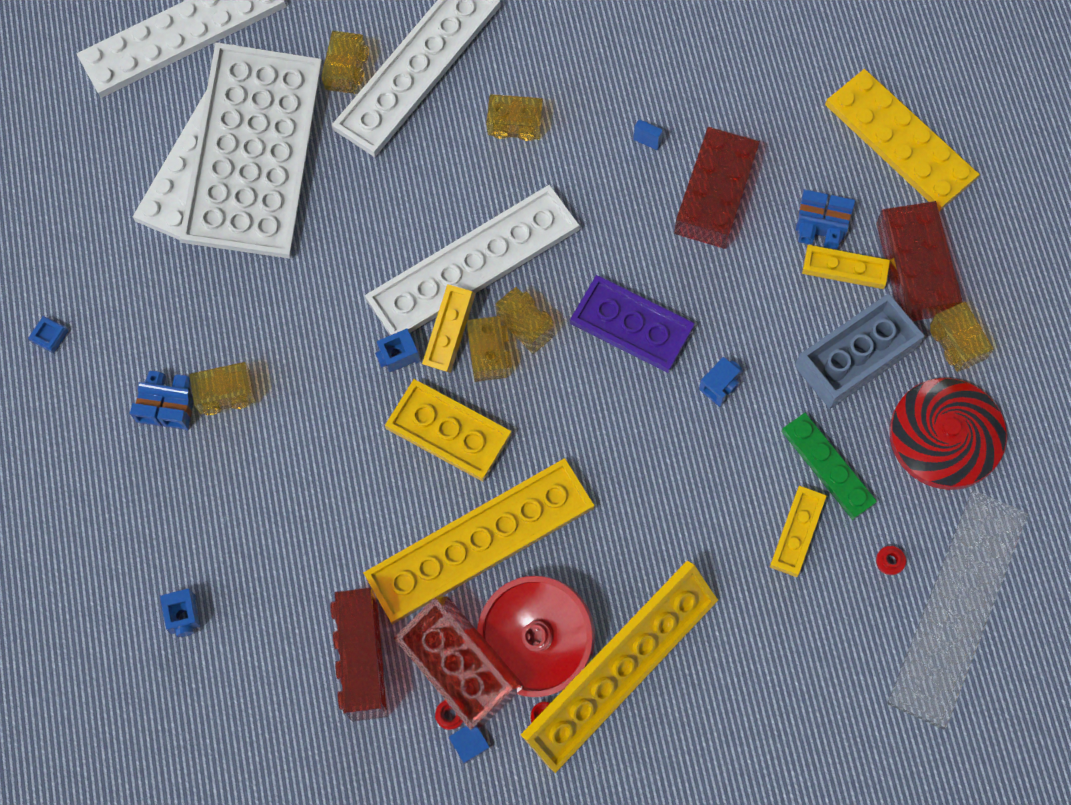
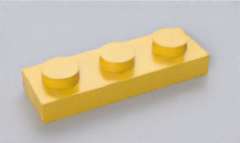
(845, 266)
(449, 328)
(797, 531)

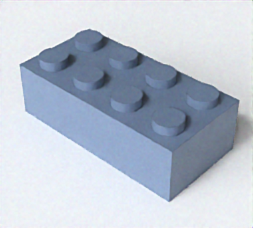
(859, 351)

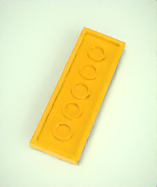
(902, 139)

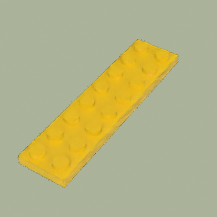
(478, 541)
(620, 667)

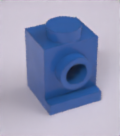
(398, 342)
(721, 381)
(173, 605)

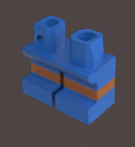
(811, 221)
(164, 404)

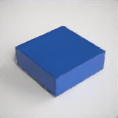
(648, 134)
(48, 334)
(469, 743)

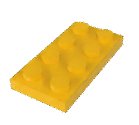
(448, 430)

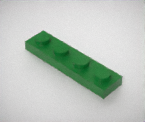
(829, 466)

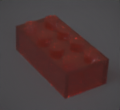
(716, 187)
(919, 260)
(360, 655)
(458, 662)

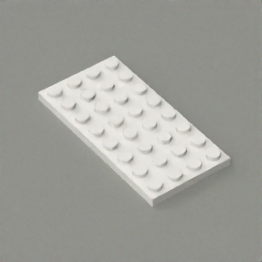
(251, 151)

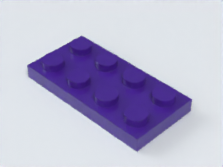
(632, 323)

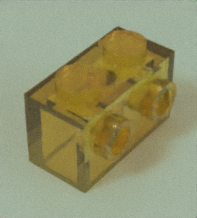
(344, 62)
(514, 117)
(525, 320)
(960, 337)
(487, 348)
(222, 388)

